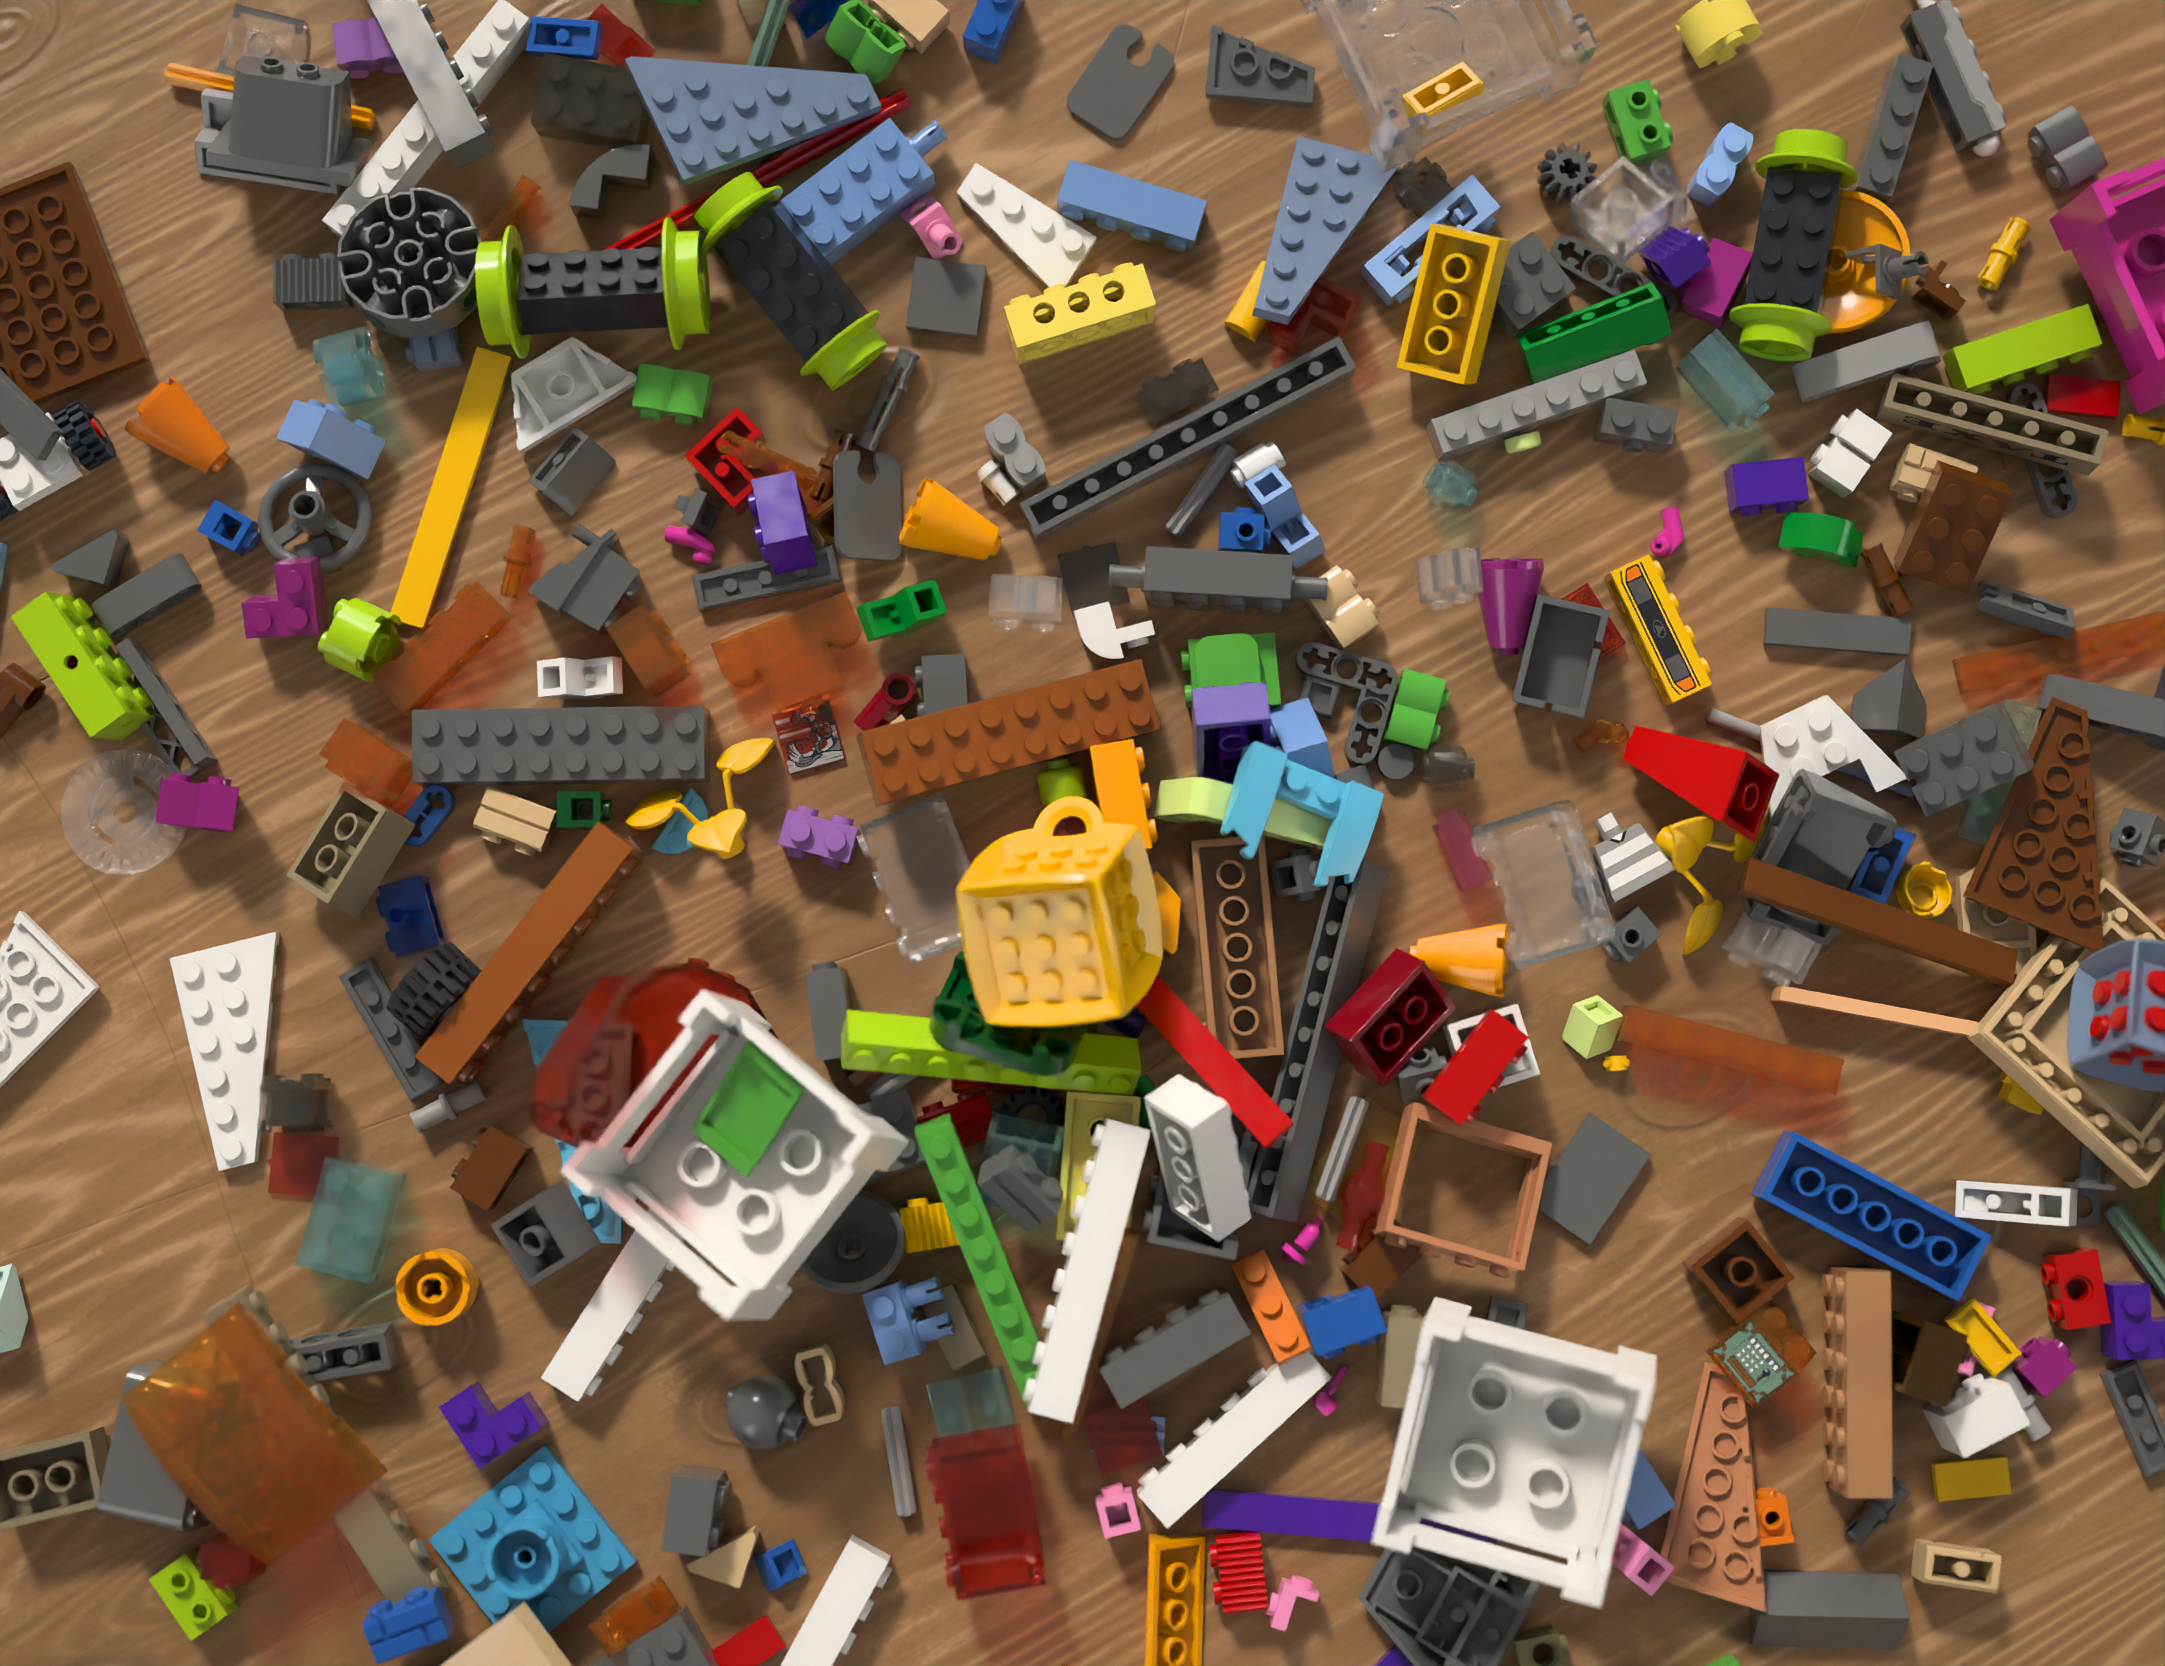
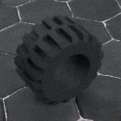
(432, 989)

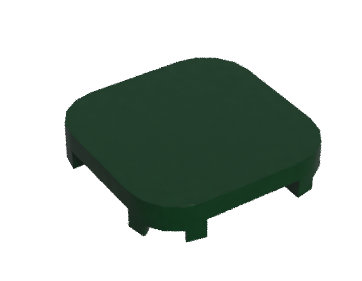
(961, 1027)

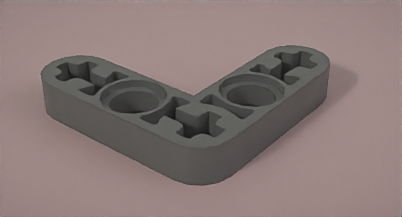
(1368, 693)

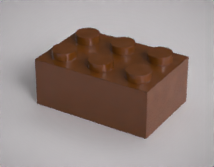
(1952, 527)

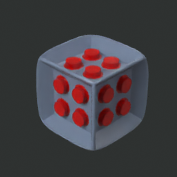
(2120, 1015)

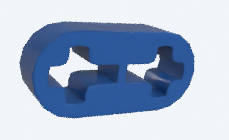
(434, 819)

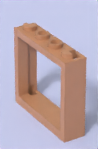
(1537, 1155)

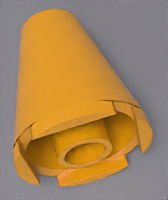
(948, 525)
(1468, 958)

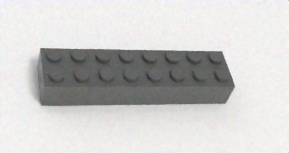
(560, 745)

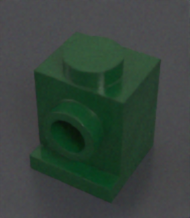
(570, 806)

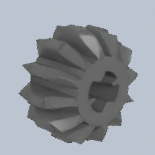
(1573, 164)

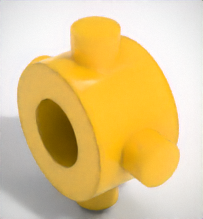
(1616, 1063)

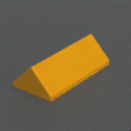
(1174, 1600)

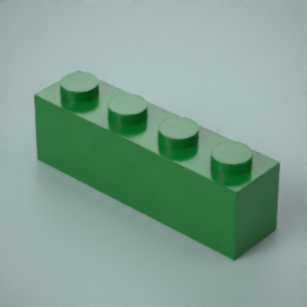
(1594, 333)

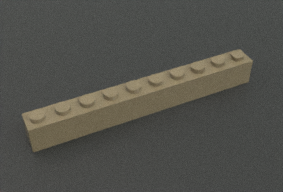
(370, 1520)

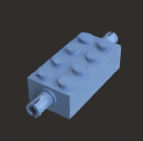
(864, 188)

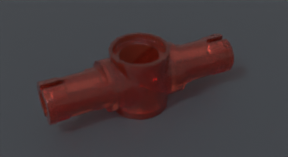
(1362, 1195)

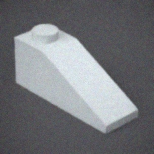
(2016, 1203)

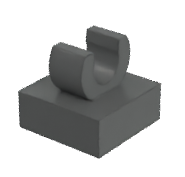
(699, 511)

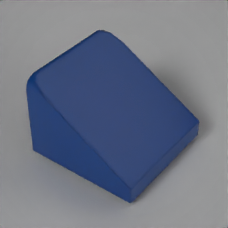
(780, 1565)

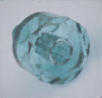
(349, 368)

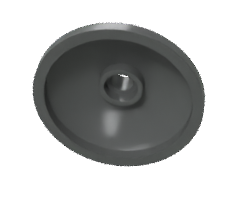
(864, 1225)

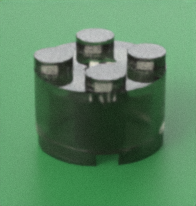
(297, 1105)

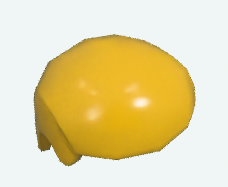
(1924, 891)

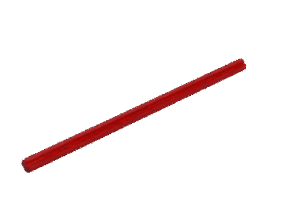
(773, 168)

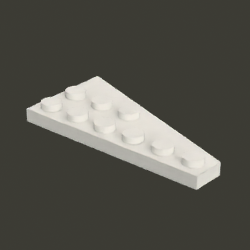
(37, 993)
(228, 1028)

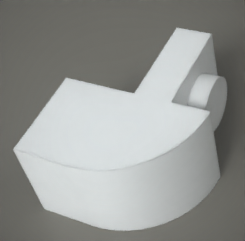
(1100, 634)
(579, 678)

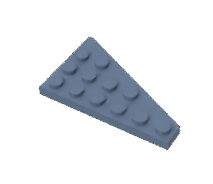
(736, 113)

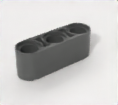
(146, 595)

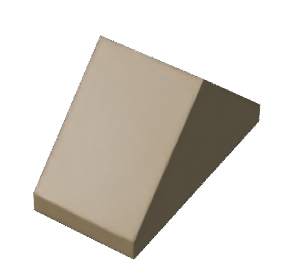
(728, 1560)

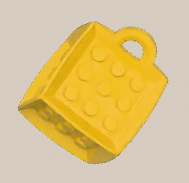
(1061, 922)

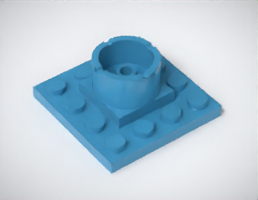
(554, 1519)

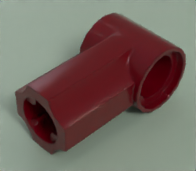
(882, 707)

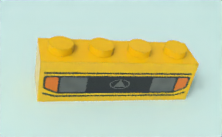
(1658, 630)

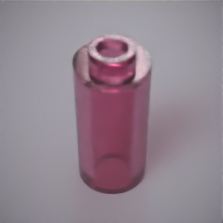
(1454, 838)

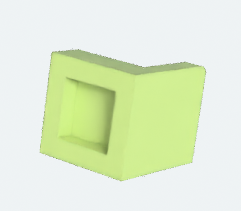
(1592, 1026)

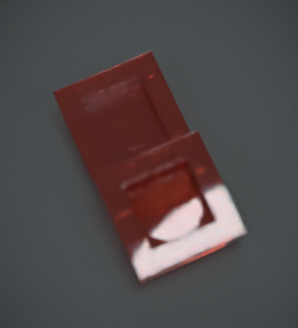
(619, 40)

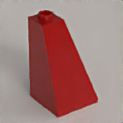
(1712, 777)

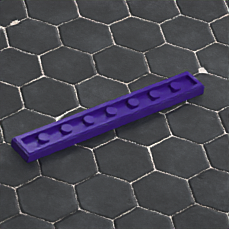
(1302, 1516)

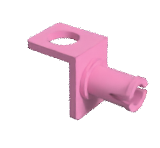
(933, 227)

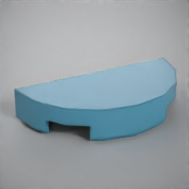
(674, 835)

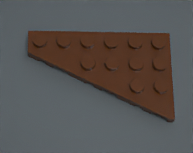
(2043, 844)

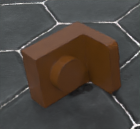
(1938, 296)

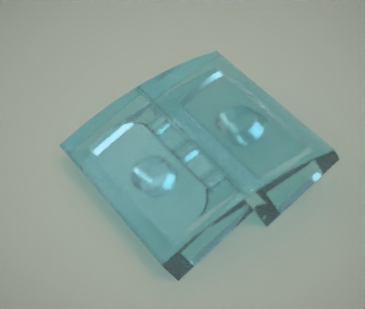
(971, 1402)

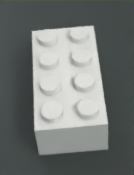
(1198, 1157)

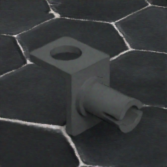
(1890, 267)
(2090, 1185)

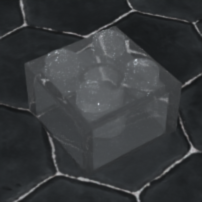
(1621, 211)

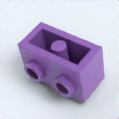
(808, 834)

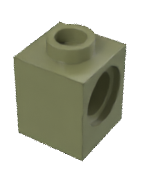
(1526, 1641)

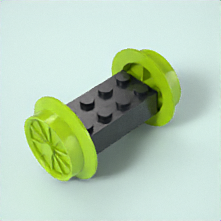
(592, 289)

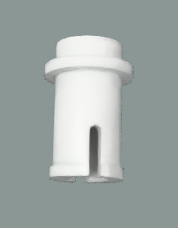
(997, 482)

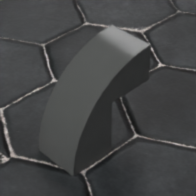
(623, 166)

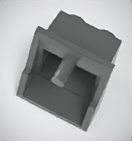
(591, 583)

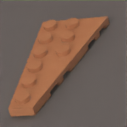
(1715, 1520)

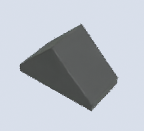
(96, 561)

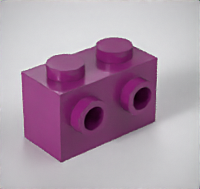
(1717, 287)

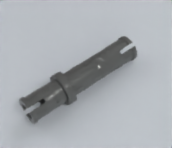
(904, 361)

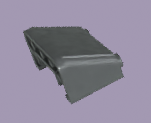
(1822, 836)

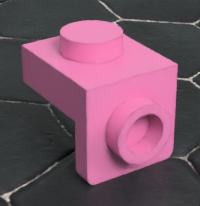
(1281, 1604)

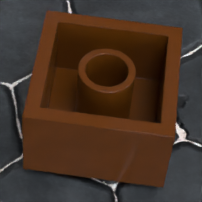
(1738, 1270)

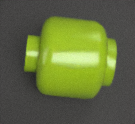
(1061, 781)

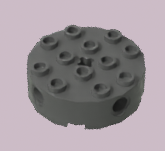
(411, 262)

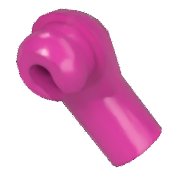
(1670, 536)
(693, 539)

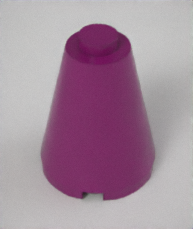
(1509, 600)

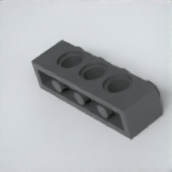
(348, 1351)

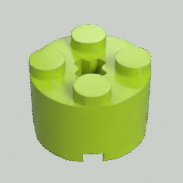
(360, 638)

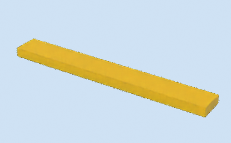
(451, 487)

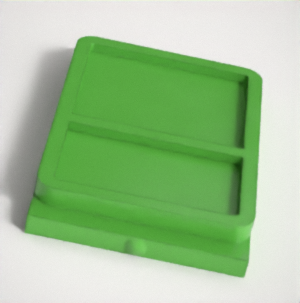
(749, 1108)

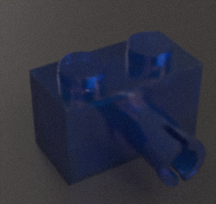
(410, 916)

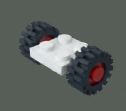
(29, 480)

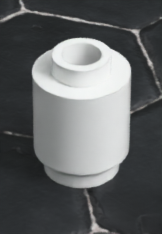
(1256, 461)

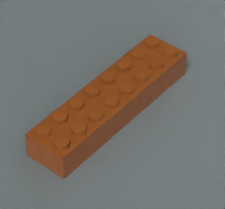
(1007, 732)
(530, 955)

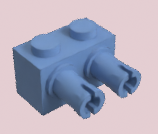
(896, 1320)

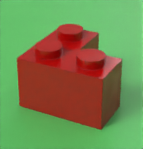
(721, 470)

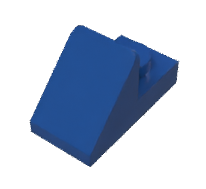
(565, 37)

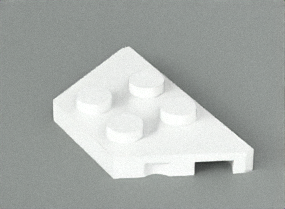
(563, 389)

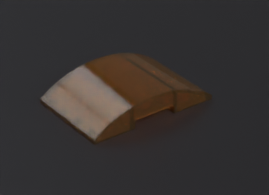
(249, 1437)

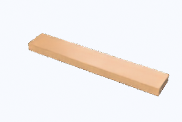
(1873, 1010)

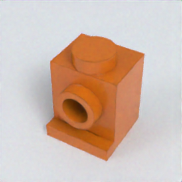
(1780, 1530)

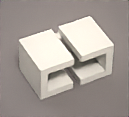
(1847, 457)

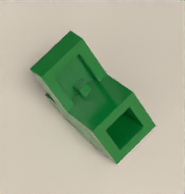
(1821, 537)
(903, 612)

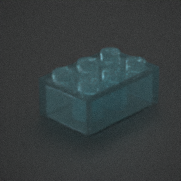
(351, 1219)

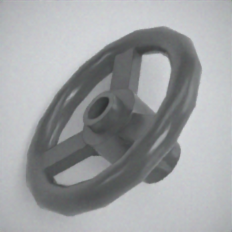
(313, 514)

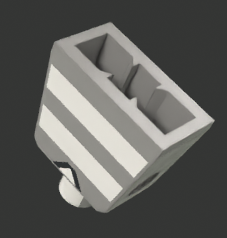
(1626, 858)

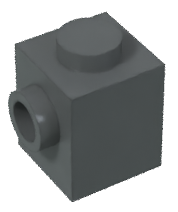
(1632, 935)

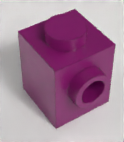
(2043, 1365)

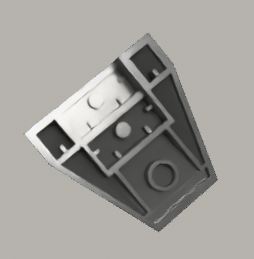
(1447, 1607)

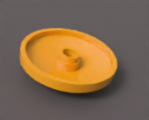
(1850, 288)

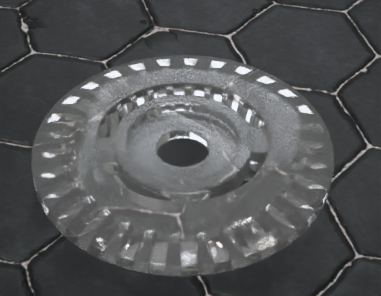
(93, 798)

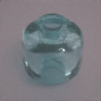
(1450, 485)

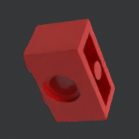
(2090, 1303)

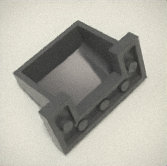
(290, 123)

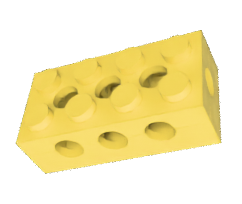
(1071, 329)
(1080, 1114)

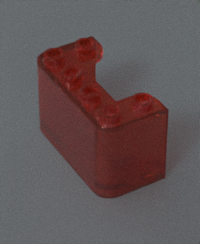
(986, 1511)

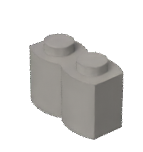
(1021, 460)

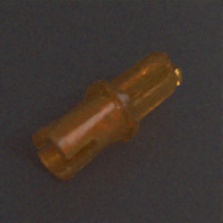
(517, 560)

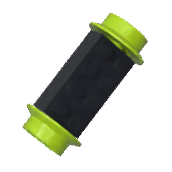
(1793, 245)
(790, 279)

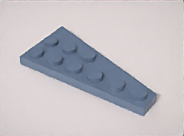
(1319, 212)

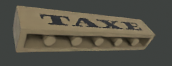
(1992, 424)

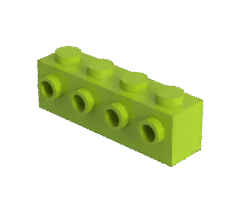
(2022, 350)

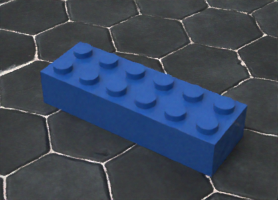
(1871, 1215)

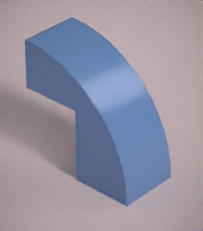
(1289, 527)

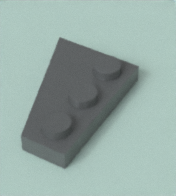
(1254, 74)

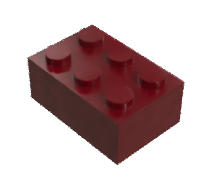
(1390, 1016)

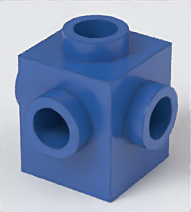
(1243, 521)

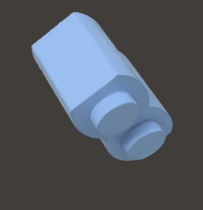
(1720, 164)

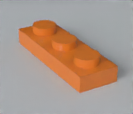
(1271, 1307)

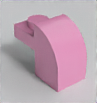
(1639, 1561)

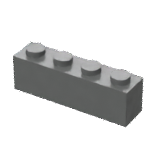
(1891, 126)

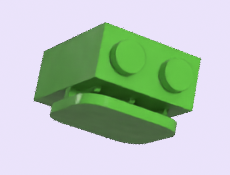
(1232, 661)

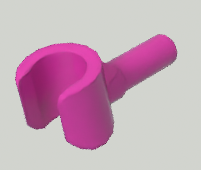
(1323, 1401)

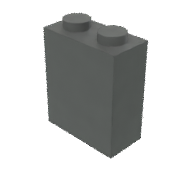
(828, 1004)

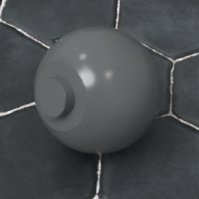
(765, 1412)

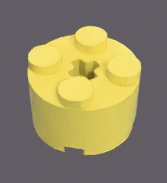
(1716, 29)

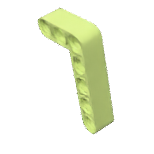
(1207, 799)

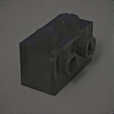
(1177, 393)

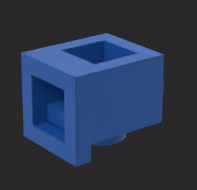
(219, 524)

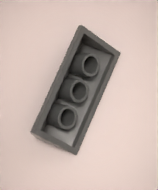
(1830, 1610)

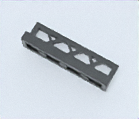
(166, 707)

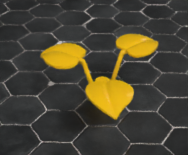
(720, 831)
(1683, 845)

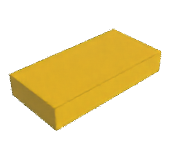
(1986, 1339)
(1971, 1478)

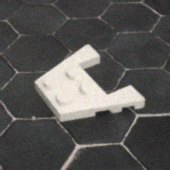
(1820, 741)

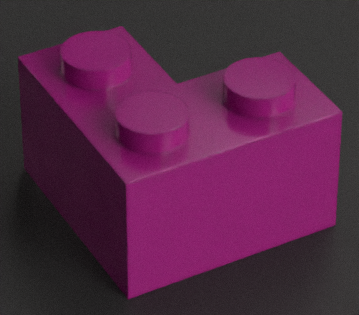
(297, 606)
(197, 805)

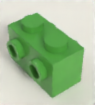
(1637, 122)

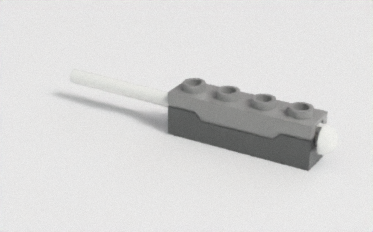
(1956, 80)

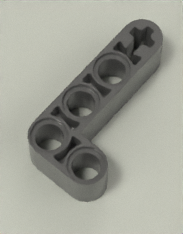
(2109, 707)

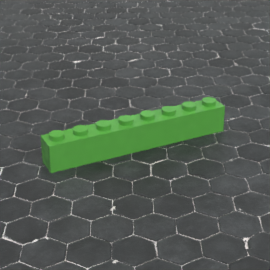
(980, 1245)

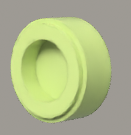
(1523, 442)

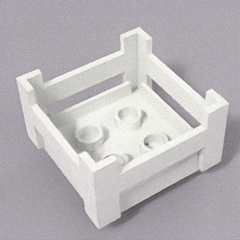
(746, 1226)
(1516, 1446)

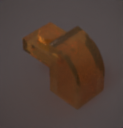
(633, 1615)

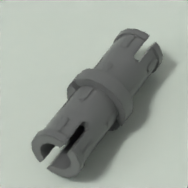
(1875, 1513)

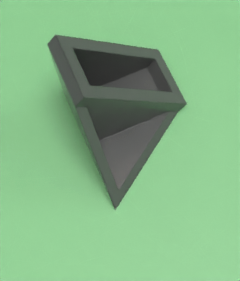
(1891, 704)

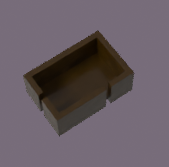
(1934, 1360)

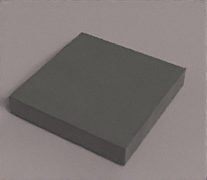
(946, 297)

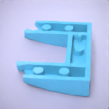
(1268, 775)

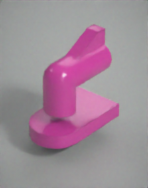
(1307, 1237)

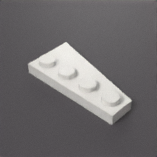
(1035, 233)

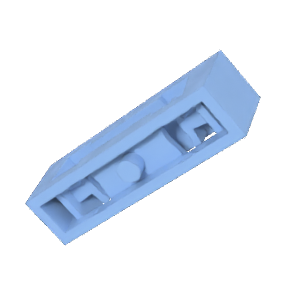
(1386, 279)

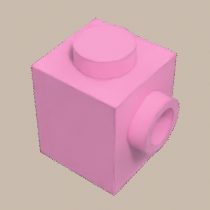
(1117, 1510)

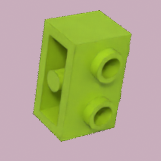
(191, 1599)

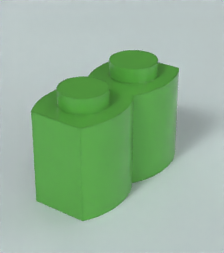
(865, 41)
(672, 394)
(1416, 709)

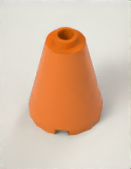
(179, 428)

